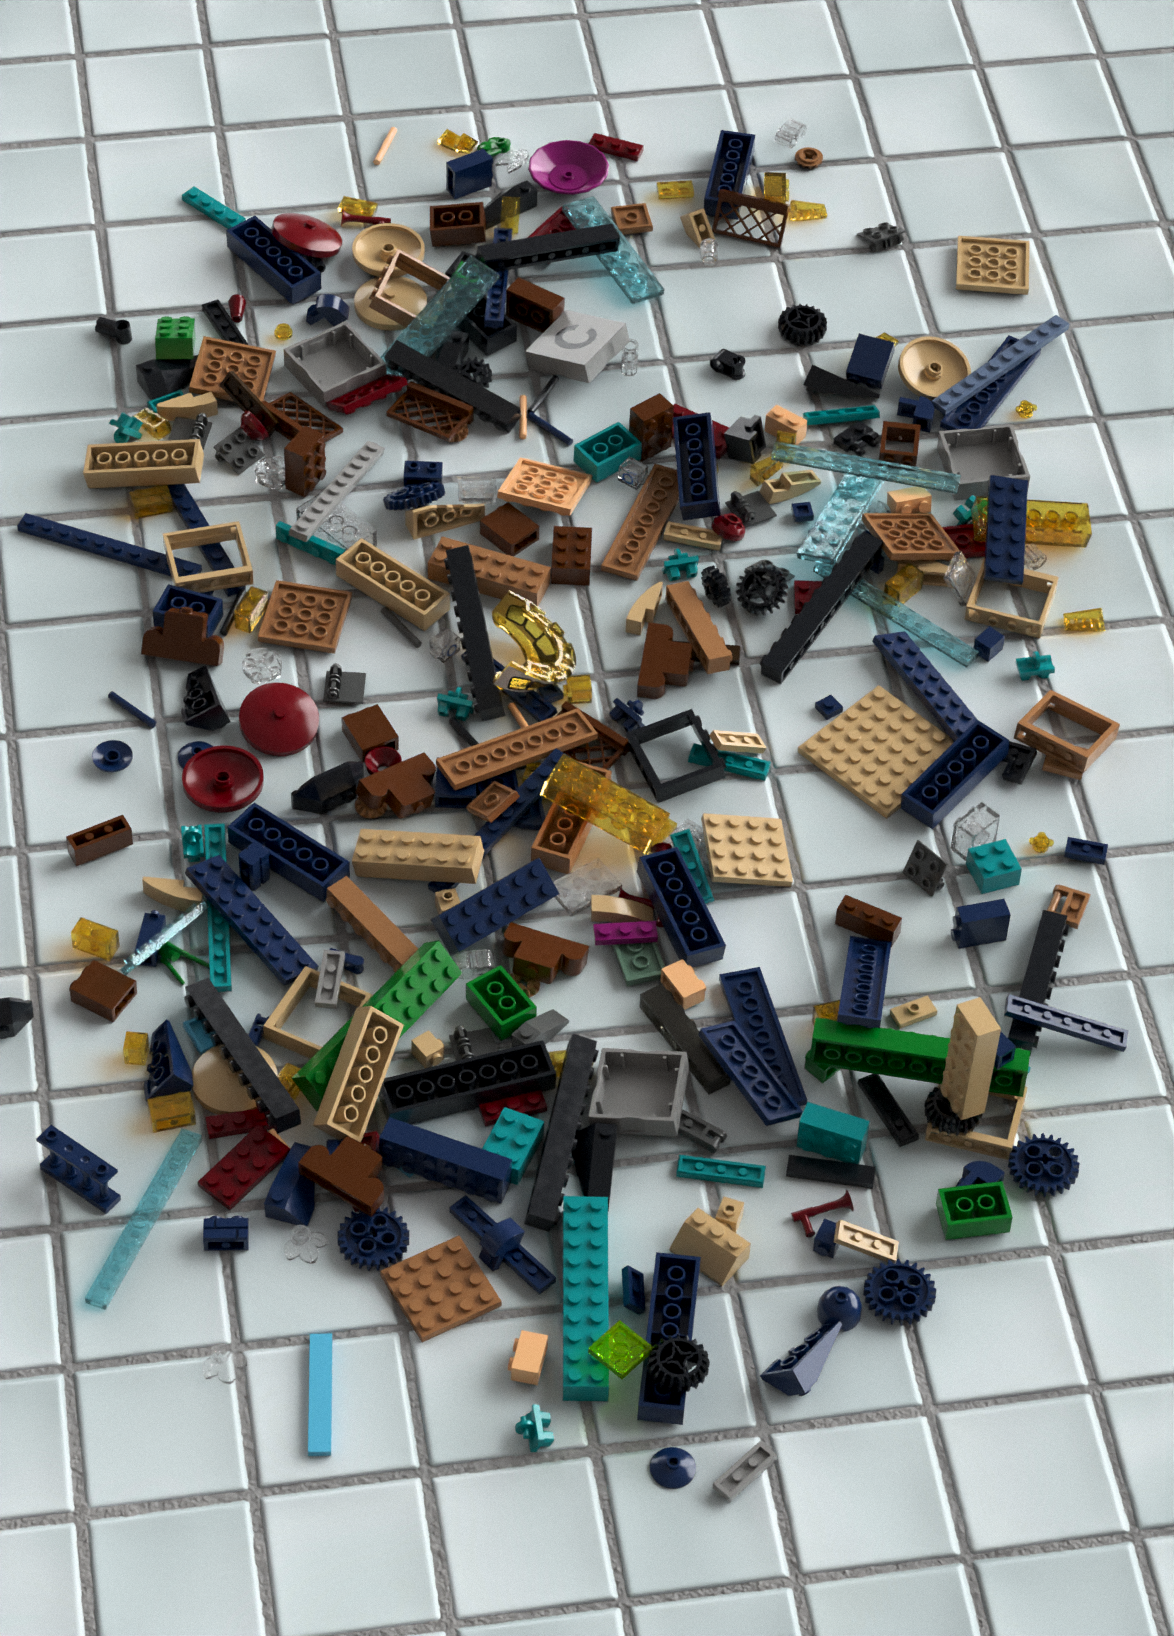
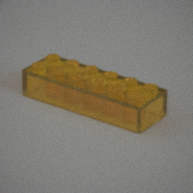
(1046, 522)
(605, 804)

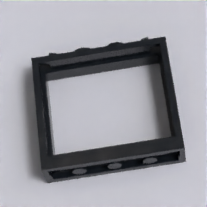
(686, 782)

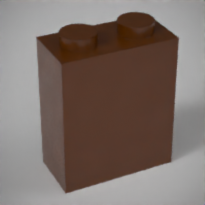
(509, 529)
(369, 730)
(103, 990)

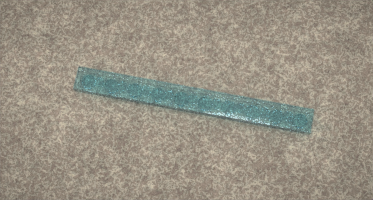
(865, 467)
(908, 619)
(143, 1219)

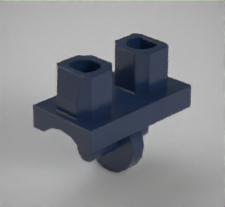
(622, 710)

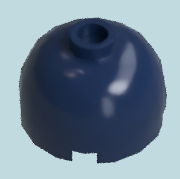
(839, 1305)

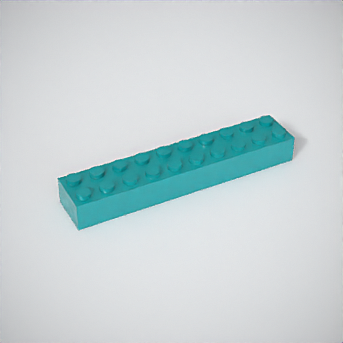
(584, 1296)

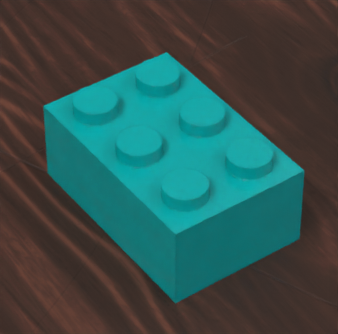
(606, 451)
(832, 1133)
(516, 1138)

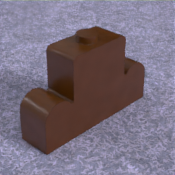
(184, 638)
(663, 662)
(401, 786)
(542, 954)
(347, 1173)

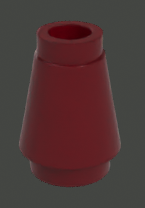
(237, 306)

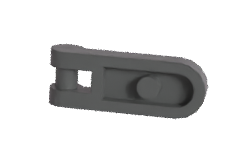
(698, 1130)

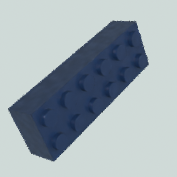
(729, 170)
(273, 261)
(696, 466)
(954, 774)
(291, 851)
(494, 906)
(681, 907)
(445, 1160)

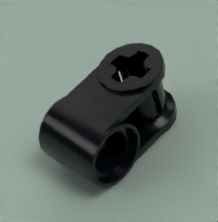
(728, 363)

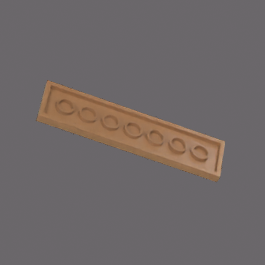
(643, 524)
(516, 749)

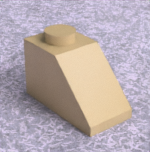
(697, 226)

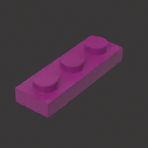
(625, 933)

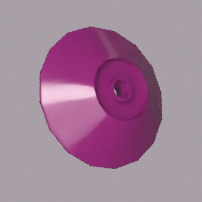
(568, 167)

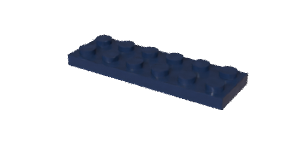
(1005, 530)
(750, 1073)

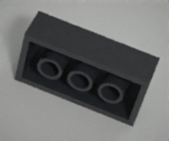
(487, 338)

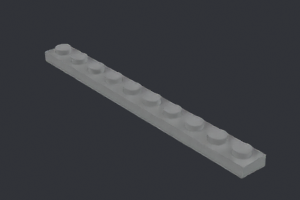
(336, 491)

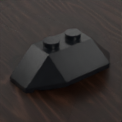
(329, 789)
(14, 1016)

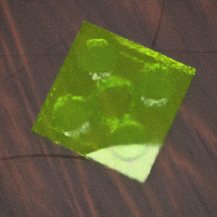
(620, 1349)

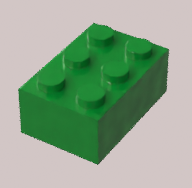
(175, 338)
(500, 1002)
(974, 1210)

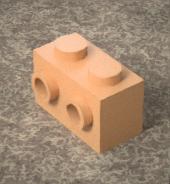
(783, 420)
(909, 500)
(683, 984)
(528, 1358)

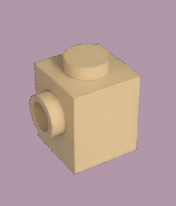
(446, 899)
(427, 1049)
(730, 1213)

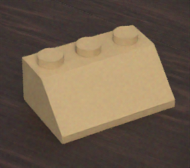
(717, 1245)

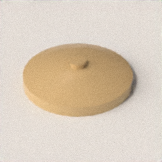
(378, 242)
(398, 290)
(932, 366)
(218, 1087)

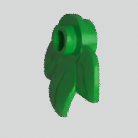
(495, 145)

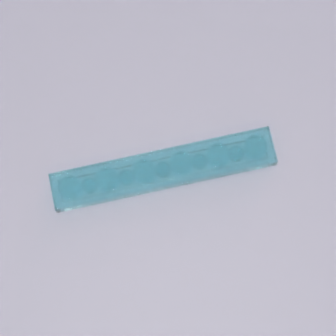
(159, 940)

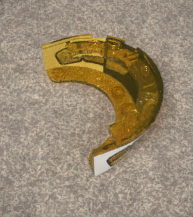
(545, 650)

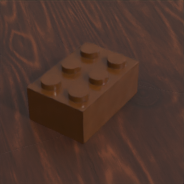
(457, 224)
(533, 305)
(652, 425)
(304, 461)
(571, 555)

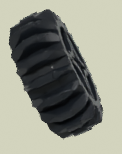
(802, 324)
(754, 592)
(940, 1114)
(673, 1370)

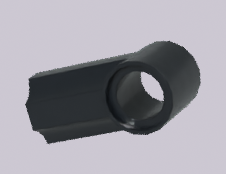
(118, 329)

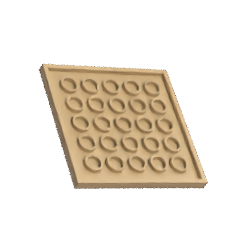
(876, 749)

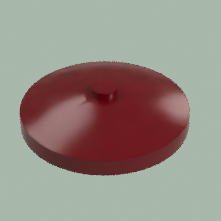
(306, 235)
(278, 719)
(222, 779)

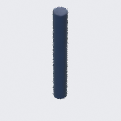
(549, 428)
(132, 709)

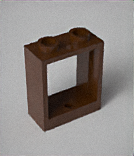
(900, 432)

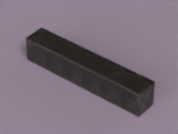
(683, 1036)

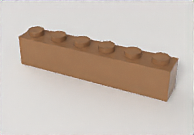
(698, 627)
(370, 923)

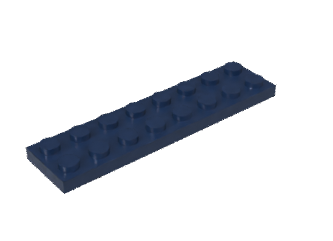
(982, 406)
(926, 682)
(250, 919)
(864, 982)
(756, 1016)

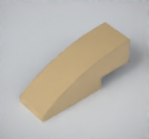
(188, 406)
(789, 485)
(933, 571)
(644, 609)
(172, 892)
(618, 910)

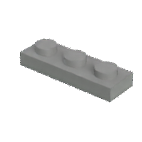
(330, 979)
(744, 1471)

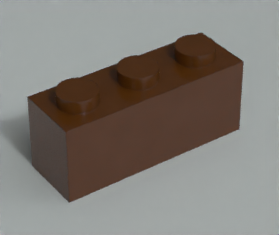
(99, 840)
(868, 920)

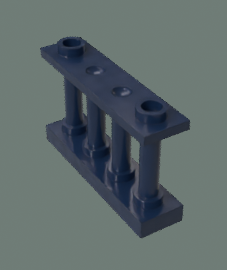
(78, 1169)

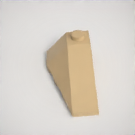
(440, 518)

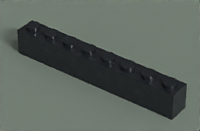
(549, 248)
(441, 379)
(1040, 974)

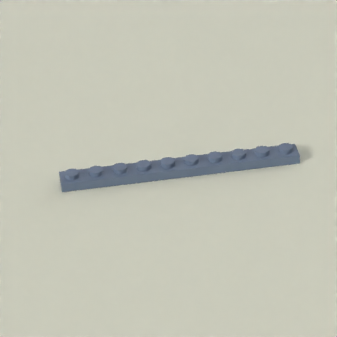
(1000, 364)

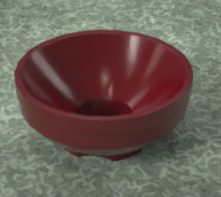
(253, 426)
(728, 527)
(381, 757)

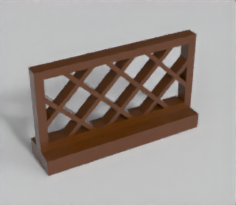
(756, 203)
(436, 403)
(289, 427)
(605, 735)

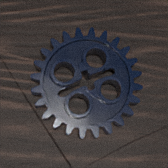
(414, 496)
(1043, 1165)
(373, 1238)
(899, 1292)

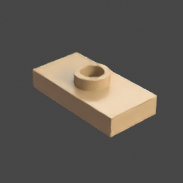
(913, 1012)

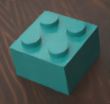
(993, 866)

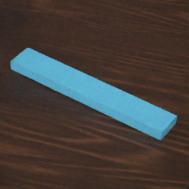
(320, 1395)

